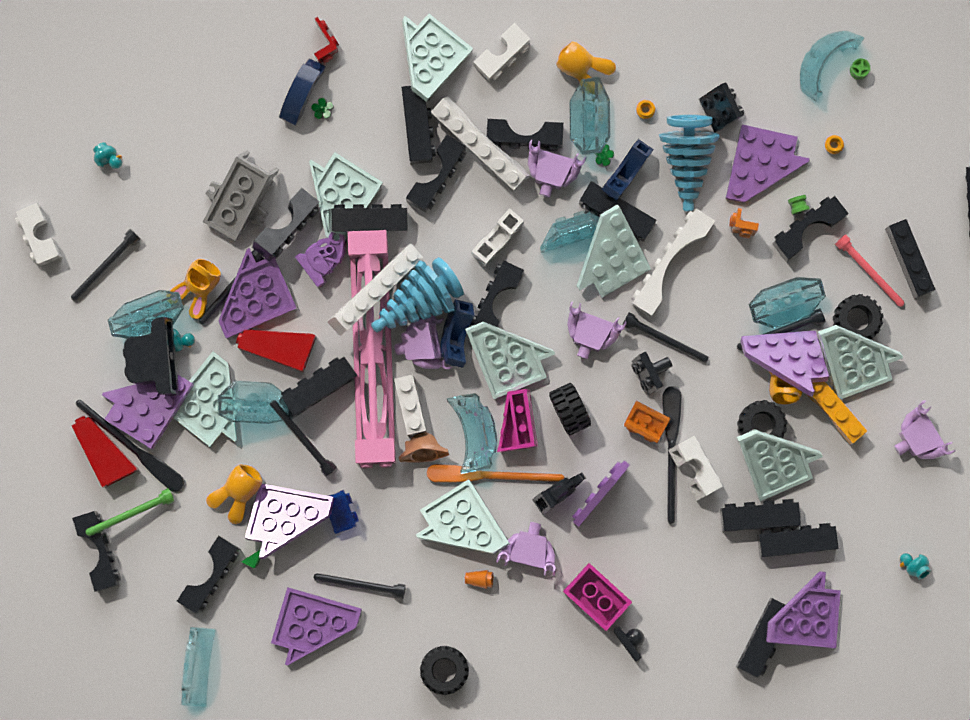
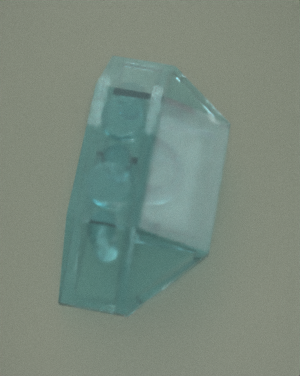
(590, 116)
(570, 230)
(787, 301)
(137, 315)
(249, 402)

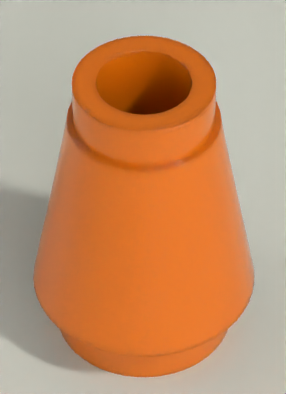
(480, 578)

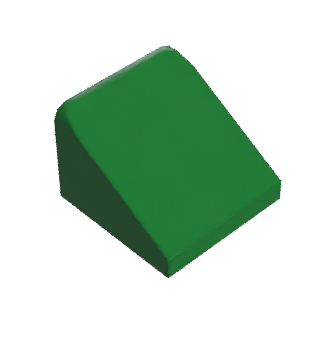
(252, 560)

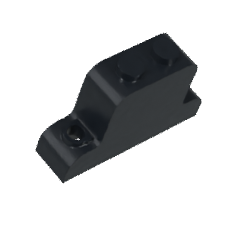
(153, 358)

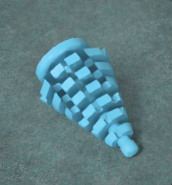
(688, 152)
(423, 292)

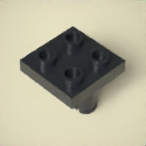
(721, 106)
(649, 371)

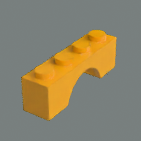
(837, 411)

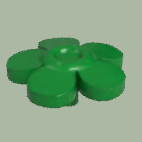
(322, 109)
(604, 156)

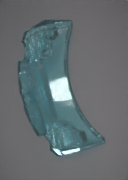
(819, 54)
(478, 432)
(197, 666)

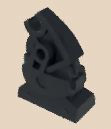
(557, 493)

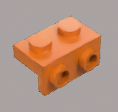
(744, 228)
(646, 422)

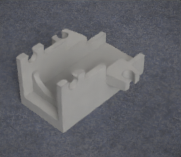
(239, 197)

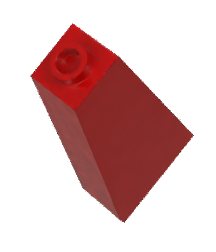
(280, 347)
(103, 454)

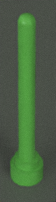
(164, 498)

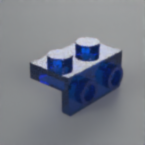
(341, 515)

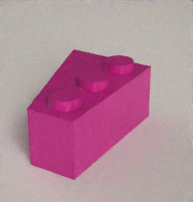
(518, 424)

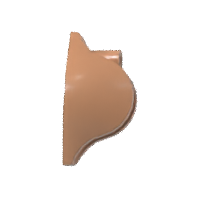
(422, 448)

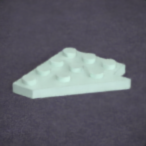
(431, 54)
(342, 184)
(612, 255)
(506, 358)
(855, 361)
(200, 407)
(775, 462)
(462, 522)

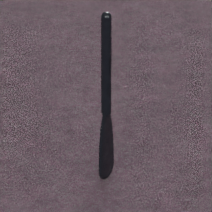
(671, 409)
(159, 469)

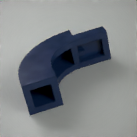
(300, 91)
(627, 169)
(454, 333)

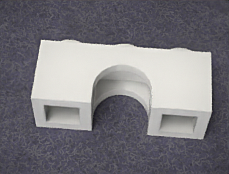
(491, 65)
(30, 220)
(498, 237)
(410, 405)
(705, 478)

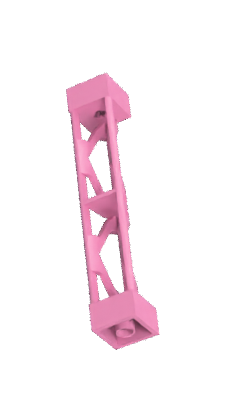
(368, 249)

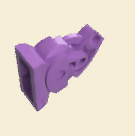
(320, 260)

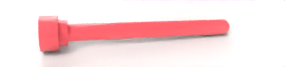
(845, 244)

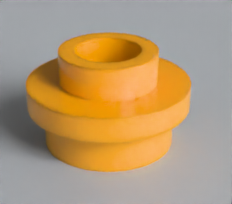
(645, 103)
(840, 144)

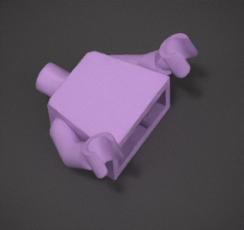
(552, 169)
(591, 331)
(421, 344)
(921, 436)
(530, 549)

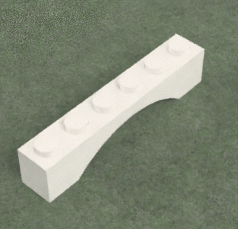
(461, 126)
(375, 289)
(651, 294)

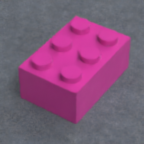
(597, 596)

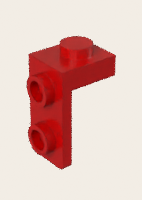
(326, 53)

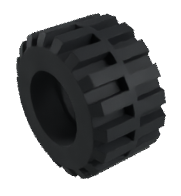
(868, 306)
(570, 408)
(767, 408)
(428, 677)

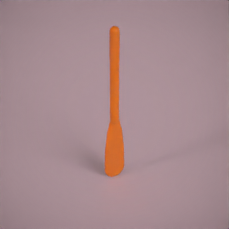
(452, 473)

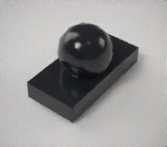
(632, 640)

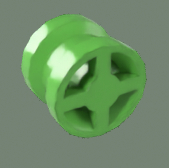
(860, 65)
(798, 204)

